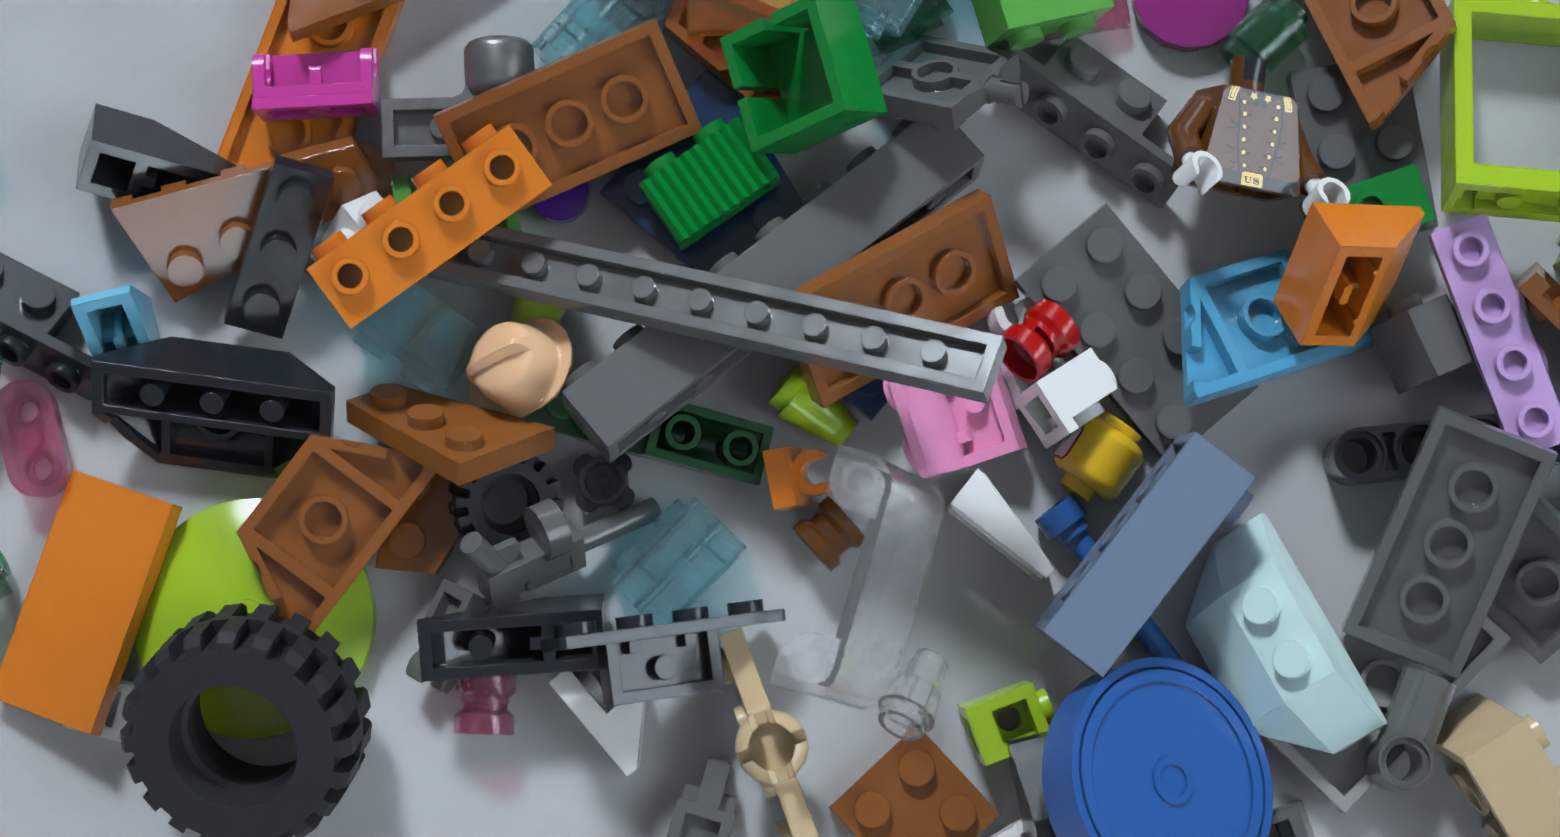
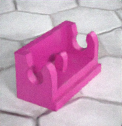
(316, 85)

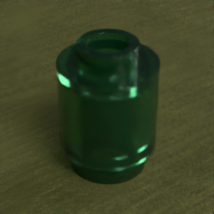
(1268, 32)

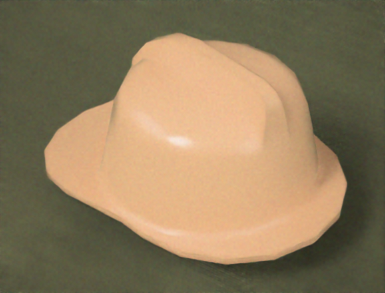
(519, 366)

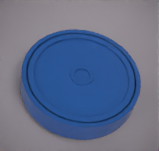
(1155, 756)

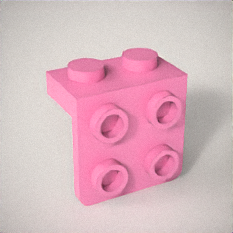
(952, 431)

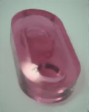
(31, 441)

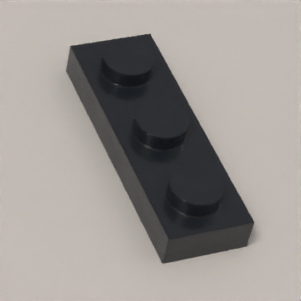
(278, 246)

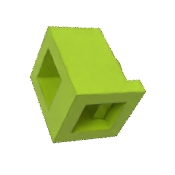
(981, 715)

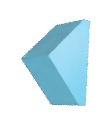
(115, 319)

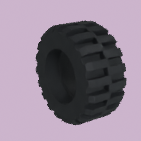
(285, 664)

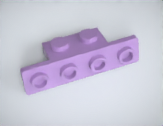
(1498, 330)

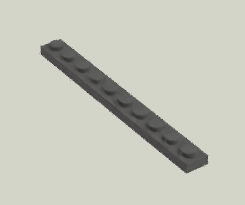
(732, 312)

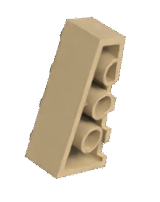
(1503, 768)

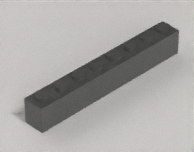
(880, 195)

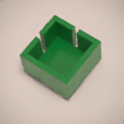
(821, 73)

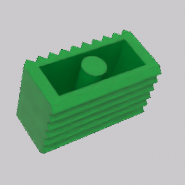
(707, 181)

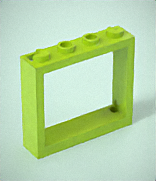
(1487, 187)

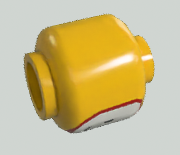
(1099, 458)

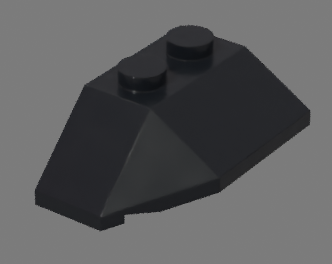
(212, 403)

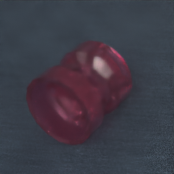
(485, 705)

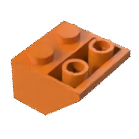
(1344, 269)

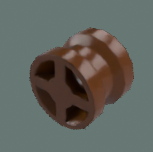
(829, 533)

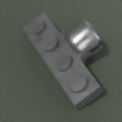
(409, 123)

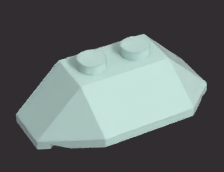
(1276, 646)

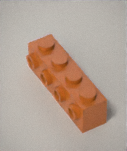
(429, 225)

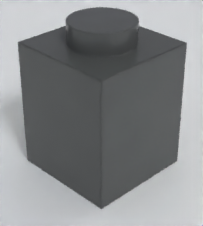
(1420, 341)

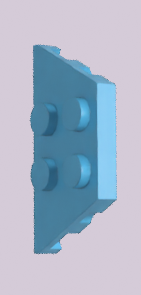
(1237, 334)

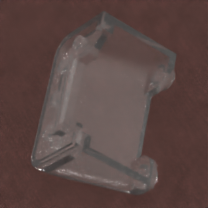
(886, 587)

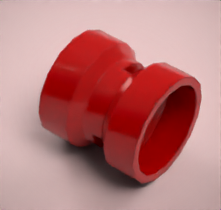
(1043, 335)

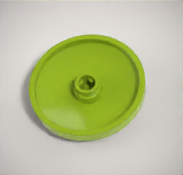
(211, 570)

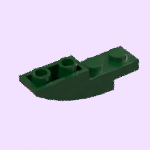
(688, 439)

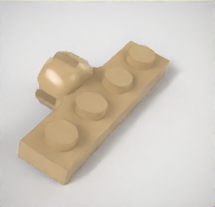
(769, 741)

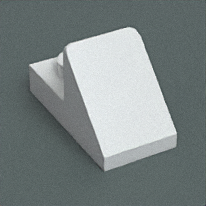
(615, 730)

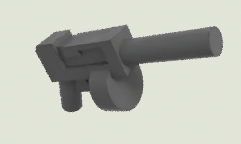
(551, 550)

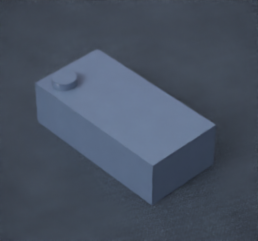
(1145, 551)

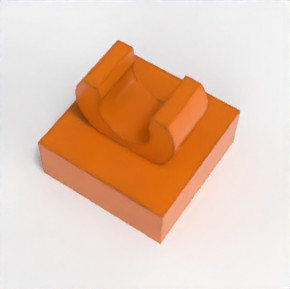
(788, 477)

